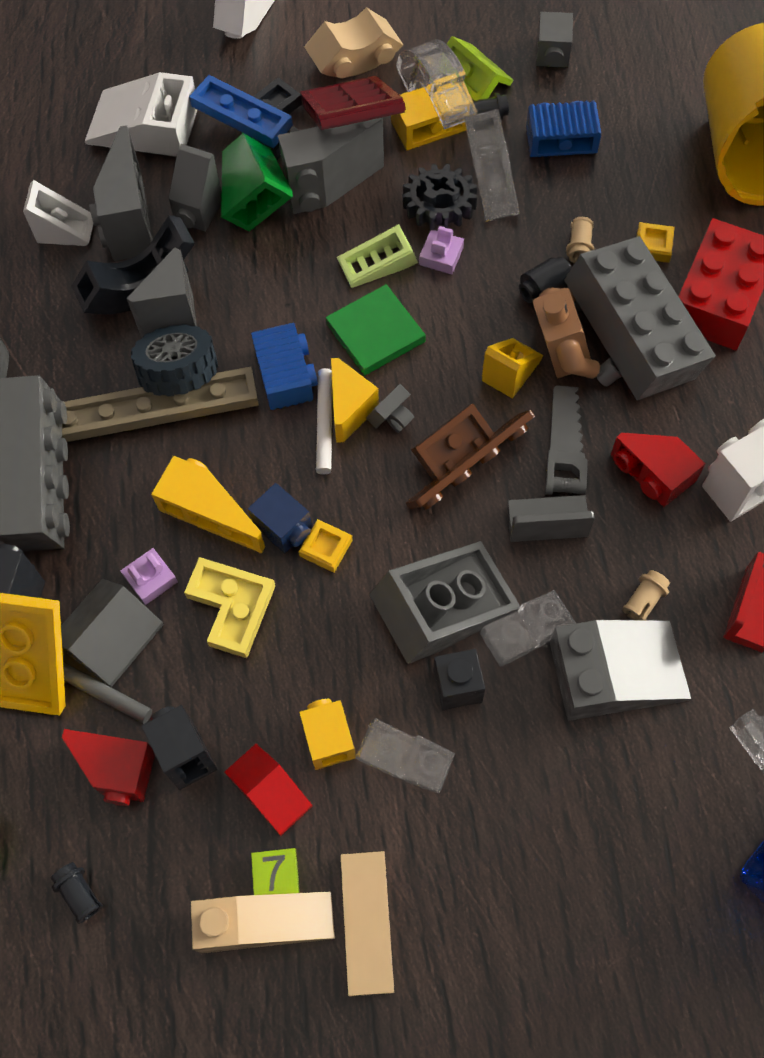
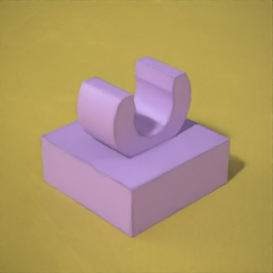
(441, 250)
(149, 576)

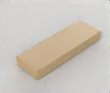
(367, 924)

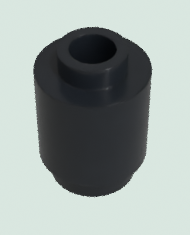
(543, 276)

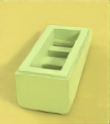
(382, 243)

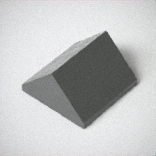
(164, 297)
(108, 631)

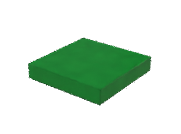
(375, 329)

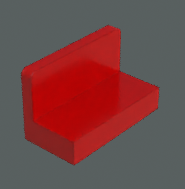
(747, 615)

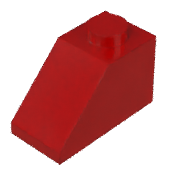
(112, 764)

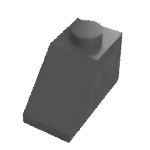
(195, 188)

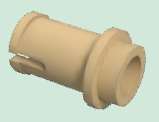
(580, 238)
(651, 589)

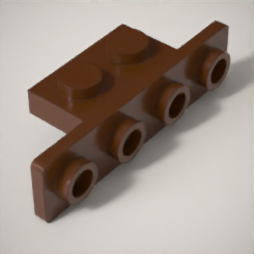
(459, 446)

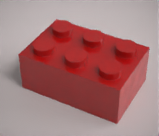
(725, 283)

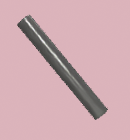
(106, 694)

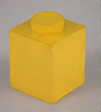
(327, 733)

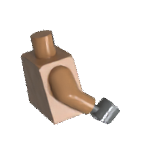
(566, 338)

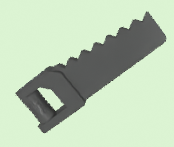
(565, 444)

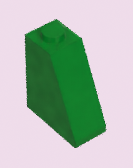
(251, 183)

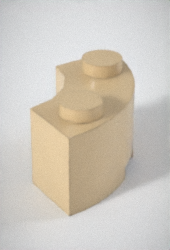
(353, 45)

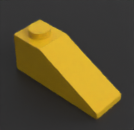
(197, 497)

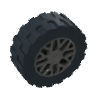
(174, 360)

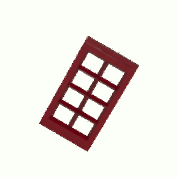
(351, 102)

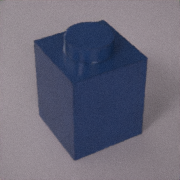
(281, 518)

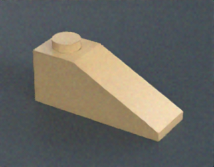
(261, 921)

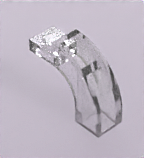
(442, 76)

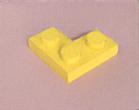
(241, 603)

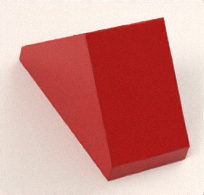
(268, 788)

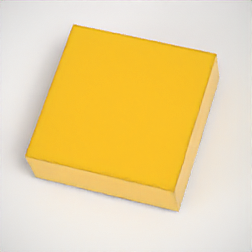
(657, 239)
(325, 546)

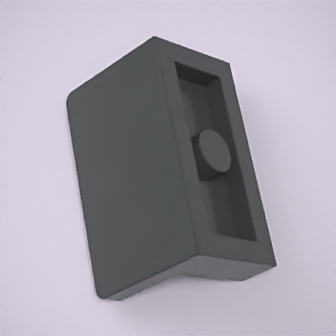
(549, 518)

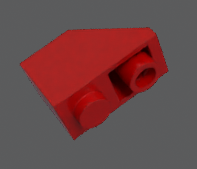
(658, 463)

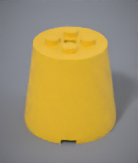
(736, 113)

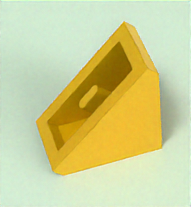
(509, 365)
(352, 399)

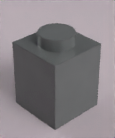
(554, 39)

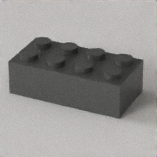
(638, 317)
(32, 465)

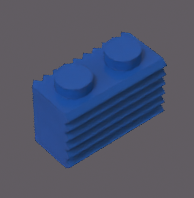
(563, 129)
(283, 365)

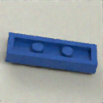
(240, 111)

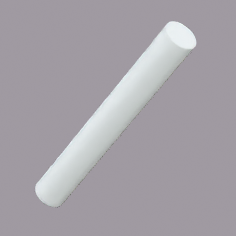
(324, 422)

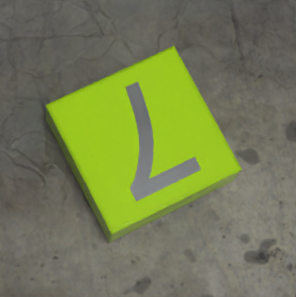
(275, 872)

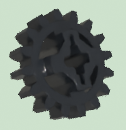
(439, 196)

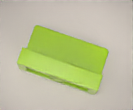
(480, 71)

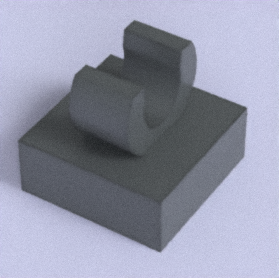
(392, 410)

